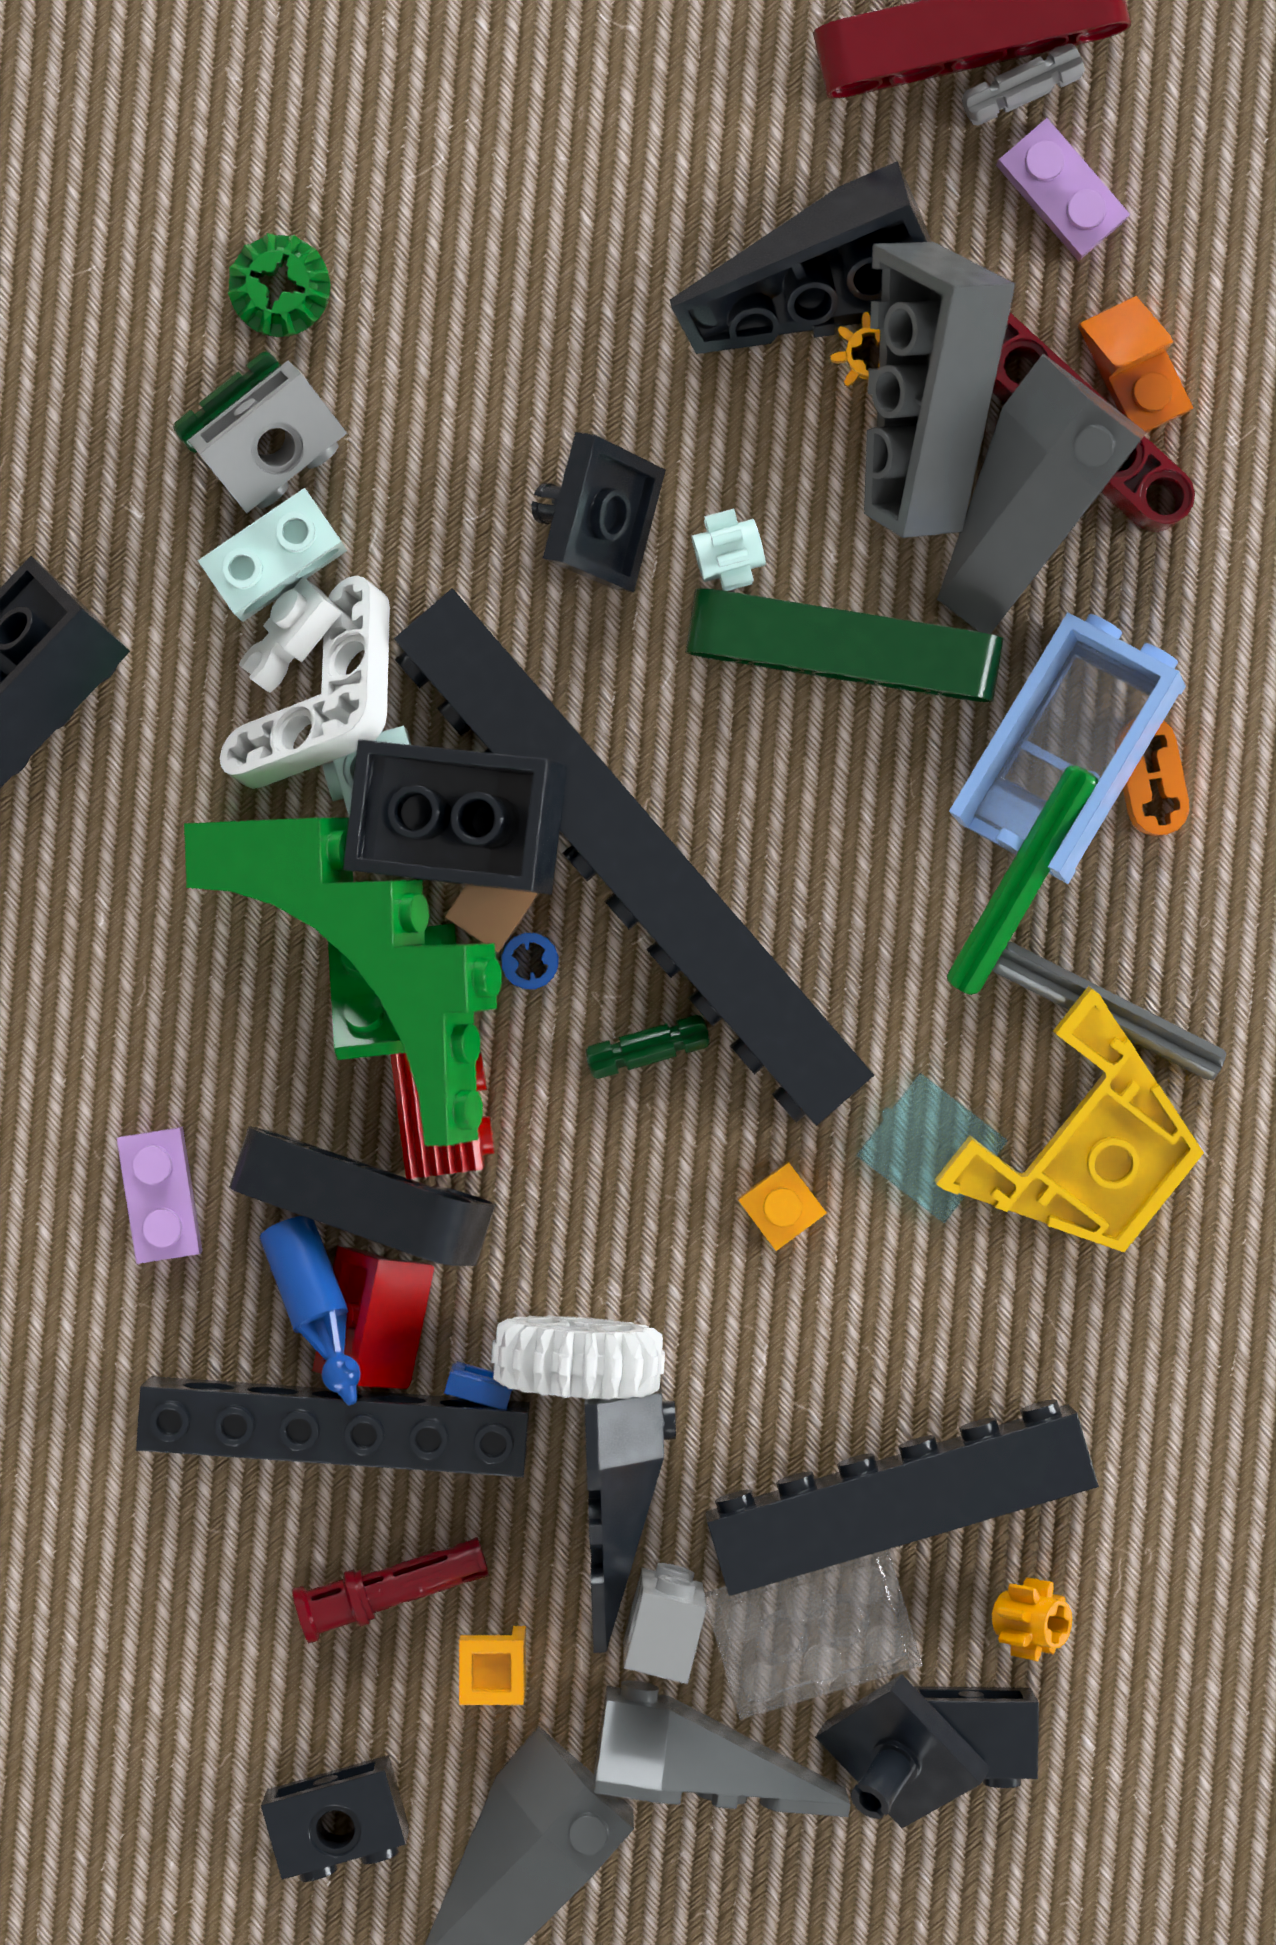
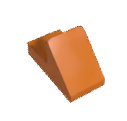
(1134, 364)

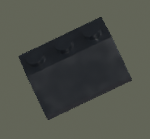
(48, 661)

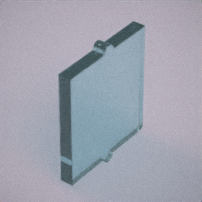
(921, 1139)

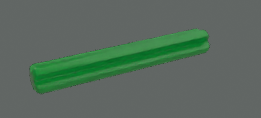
(1021, 881)

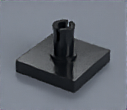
(600, 512)
(901, 1754)

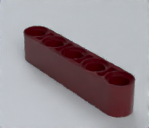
(953, 36)
(1146, 462)

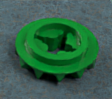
(292, 311)

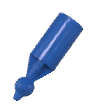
(312, 1298)

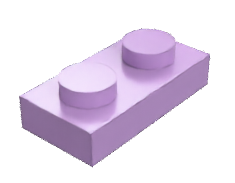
(1062, 189)
(159, 1195)

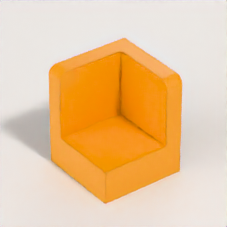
(493, 1668)

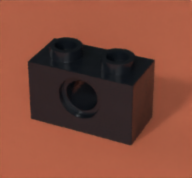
(363, 1792)

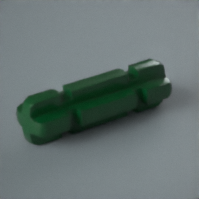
(224, 397)
(647, 1046)

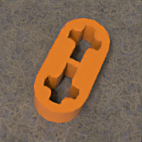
(1170, 785)

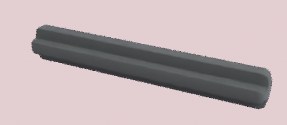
(1137, 1023)

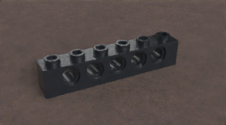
(322, 1428)

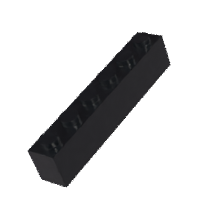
(900, 1497)

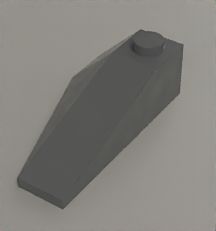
(1039, 477)
(661, 1747)
(530, 1847)

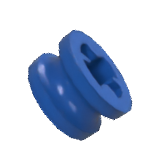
(511, 964)

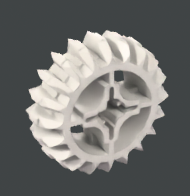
(578, 1357)

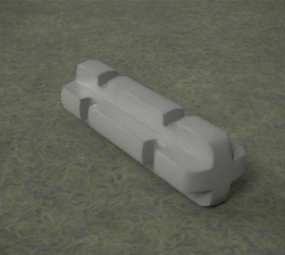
(1023, 84)

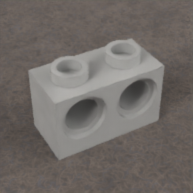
(664, 1623)

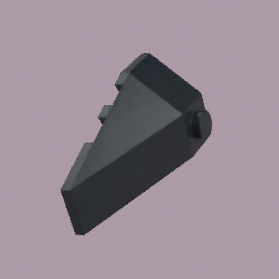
(806, 271)
(622, 1473)

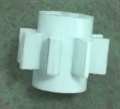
(728, 550)

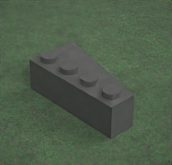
(933, 384)

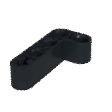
(362, 1199)

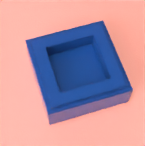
(477, 1386)

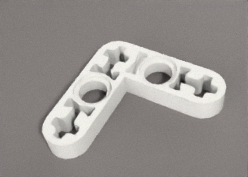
(345, 710)

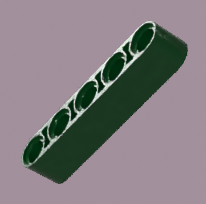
(844, 645)

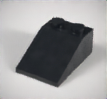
(455, 816)

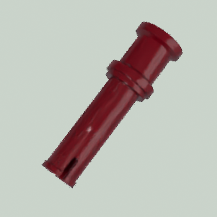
(361, 1596)

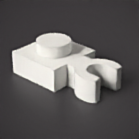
(294, 629)

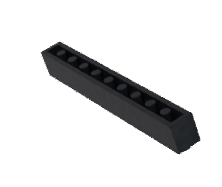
(638, 864)

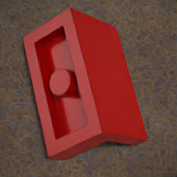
(383, 1316)

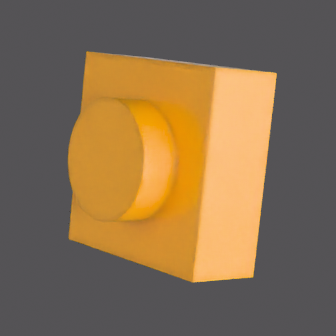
(781, 1205)

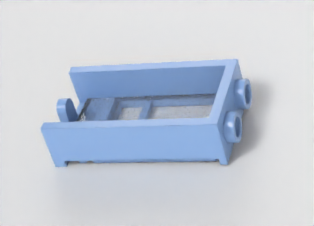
(1081, 706)

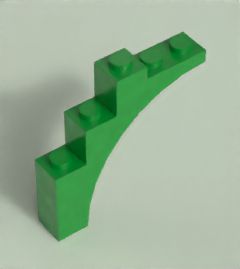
(381, 931)

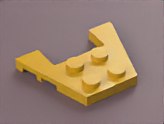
(1108, 1159)

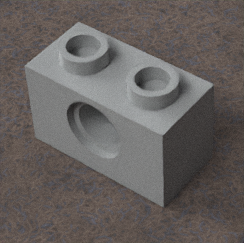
(232, 438)

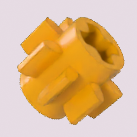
(854, 341)
(1032, 1619)

